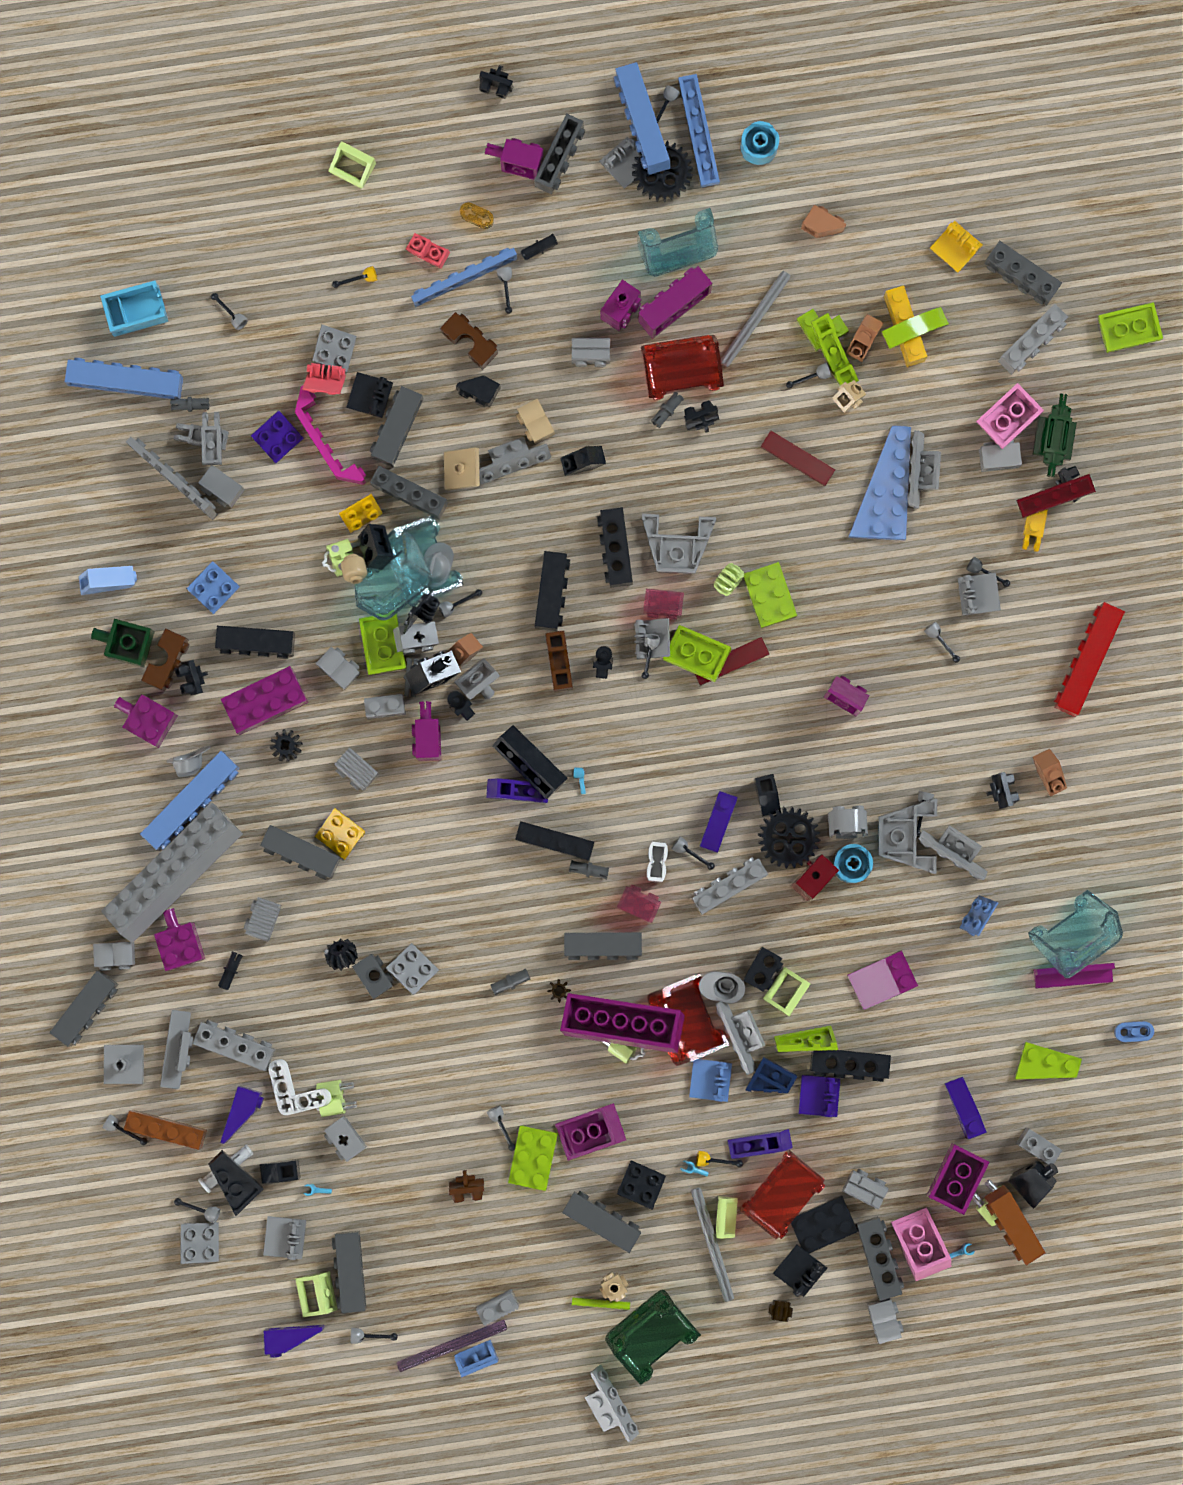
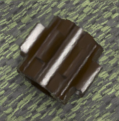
(555, 987)
(780, 1310)

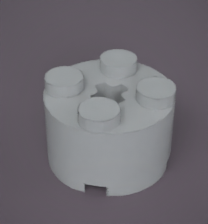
(847, 822)

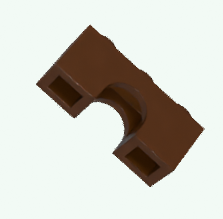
(458, 327)
(559, 661)
(161, 675)

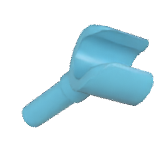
(579, 773)
(691, 1168)
(317, 1190)
(962, 1251)

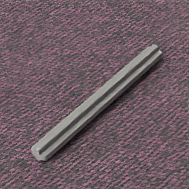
(755, 318)
(712, 1244)

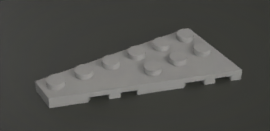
(175, 479)

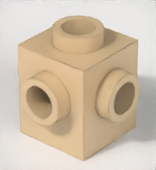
(849, 396)
(614, 1279)

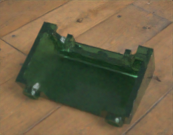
(650, 1334)

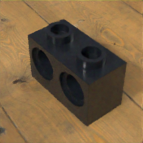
(375, 546)
(758, 967)

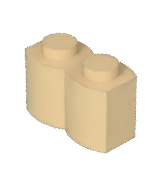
(535, 421)

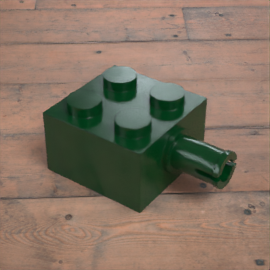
(126, 642)

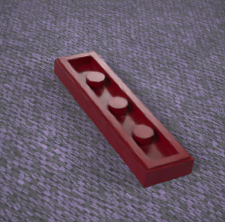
(797, 458)
(1056, 496)
(740, 657)

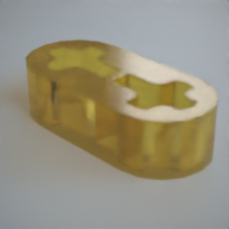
(479, 211)

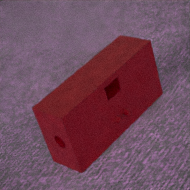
(814, 877)

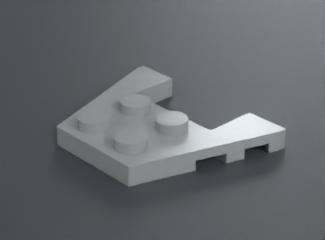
(677, 552)
(899, 834)

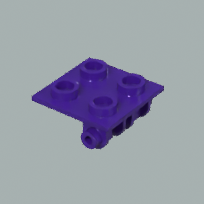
(277, 436)
(819, 1096)

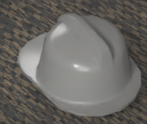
(439, 560)
(189, 763)
(722, 987)

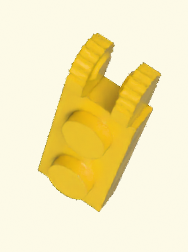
(1034, 527)

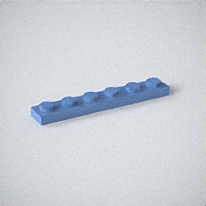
(698, 130)
(471, 273)

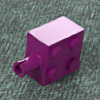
(518, 157)
(621, 305)
(147, 719)
(427, 735)
(178, 943)

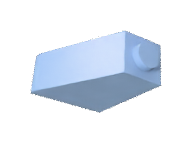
(107, 579)

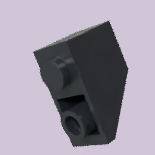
(480, 389)
(583, 460)
(767, 794)
(280, 1171)

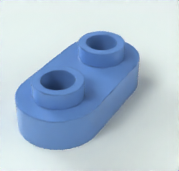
(1133, 1031)

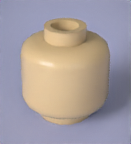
(353, 568)

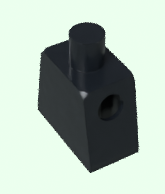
(1034, 1181)

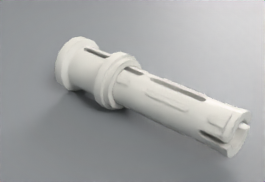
(210, 1181)

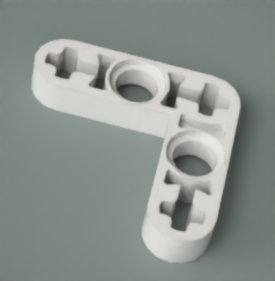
(293, 1100)

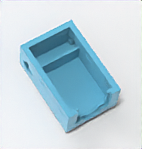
(134, 308)

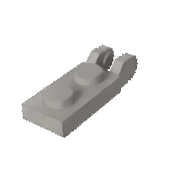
(195, 435)
(211, 440)

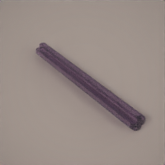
(452, 1345)

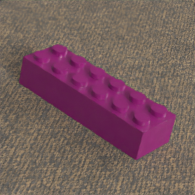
(622, 1023)

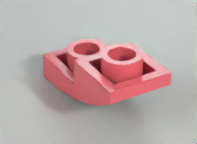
(427, 250)

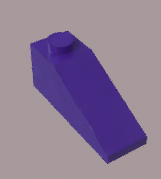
(513, 790)
(718, 821)
(243, 1107)
(965, 1108)
(760, 1144)
(283, 1339)

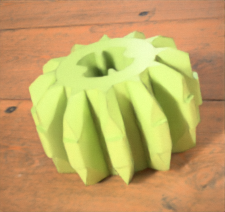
(728, 579)

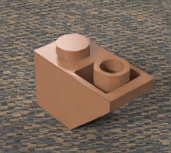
(821, 223)
(864, 337)
(465, 649)
(1050, 772)

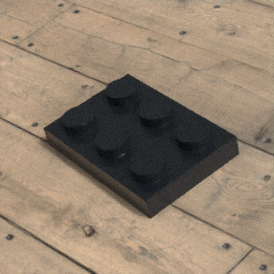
(823, 1225)

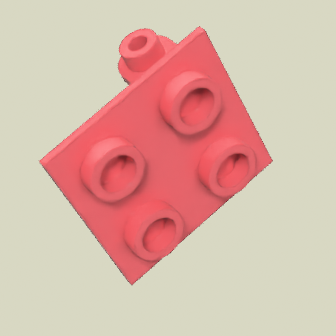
(321, 381)

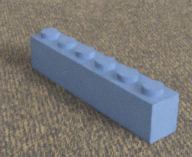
(642, 117)
(124, 379)
(190, 801)

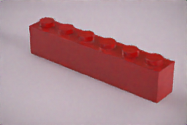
(1090, 657)

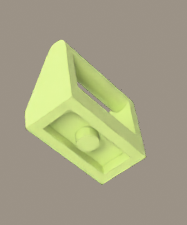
(357, 156)
(792, 1003)
(726, 1217)
(324, 1294)

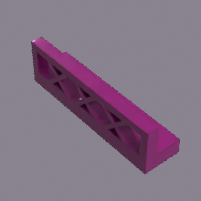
(1089, 975)

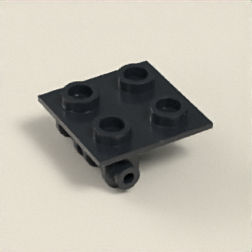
(369, 394)
(424, 611)
(641, 1185)
(800, 1271)

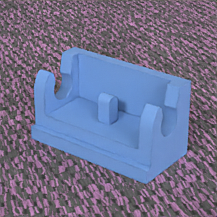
(476, 1358)

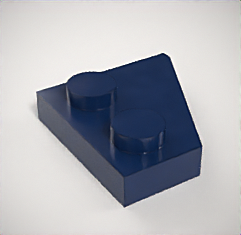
(771, 1078)

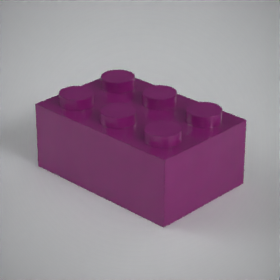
(957, 1178)

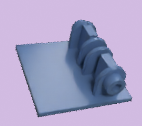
(213, 587)
(978, 915)
(710, 1080)

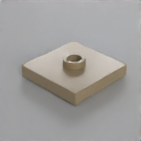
(461, 469)

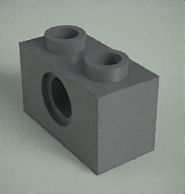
(363, 971)

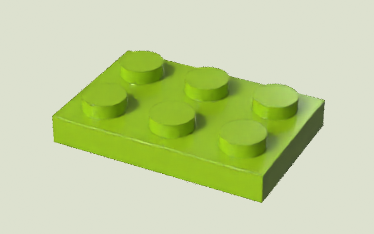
(1130, 327)
(769, 595)
(380, 645)
(697, 653)
(533, 1158)

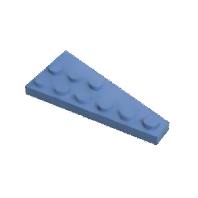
(885, 501)

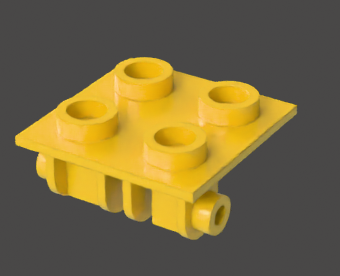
(956, 246)
(360, 513)
(340, 833)

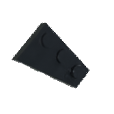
(234, 1181)

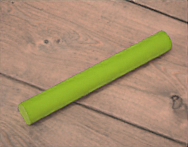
(600, 1303)

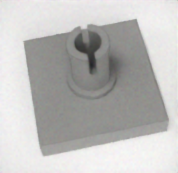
(478, 680)
(123, 1064)

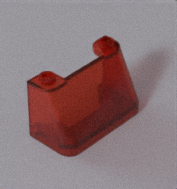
(682, 365)
(698, 1033)
(783, 1195)

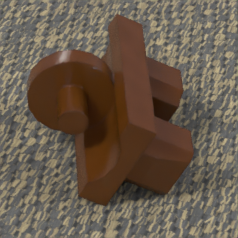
(466, 1184)

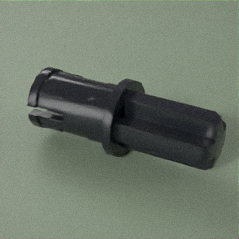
(539, 247)
(230, 971)

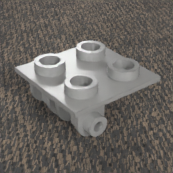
(620, 160)
(334, 347)
(979, 594)
(658, 627)
(412, 969)
(284, 1237)
(199, 1243)

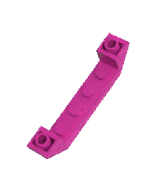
(352, 473)

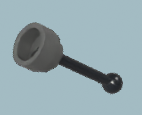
(975, 566)

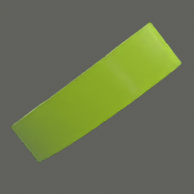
(915, 327)
(832, 350)

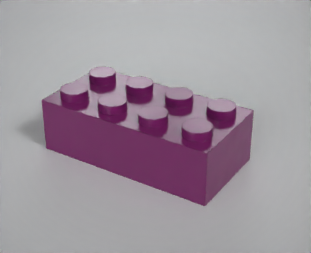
(675, 301)
(264, 700)

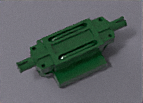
(1055, 436)

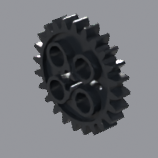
(659, 187)
(791, 820)

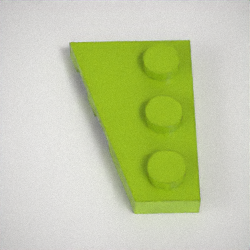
(807, 1040)
(1043, 1063)

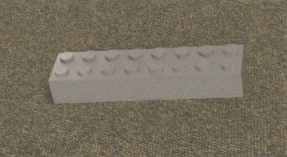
(171, 872)

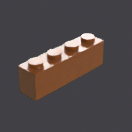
(165, 1129)
(1014, 1224)

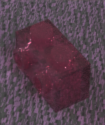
(663, 604)
(639, 904)

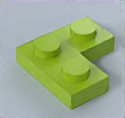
(805, 323)

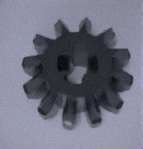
(279, 745)
(341, 954)

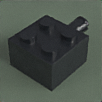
(432, 672)

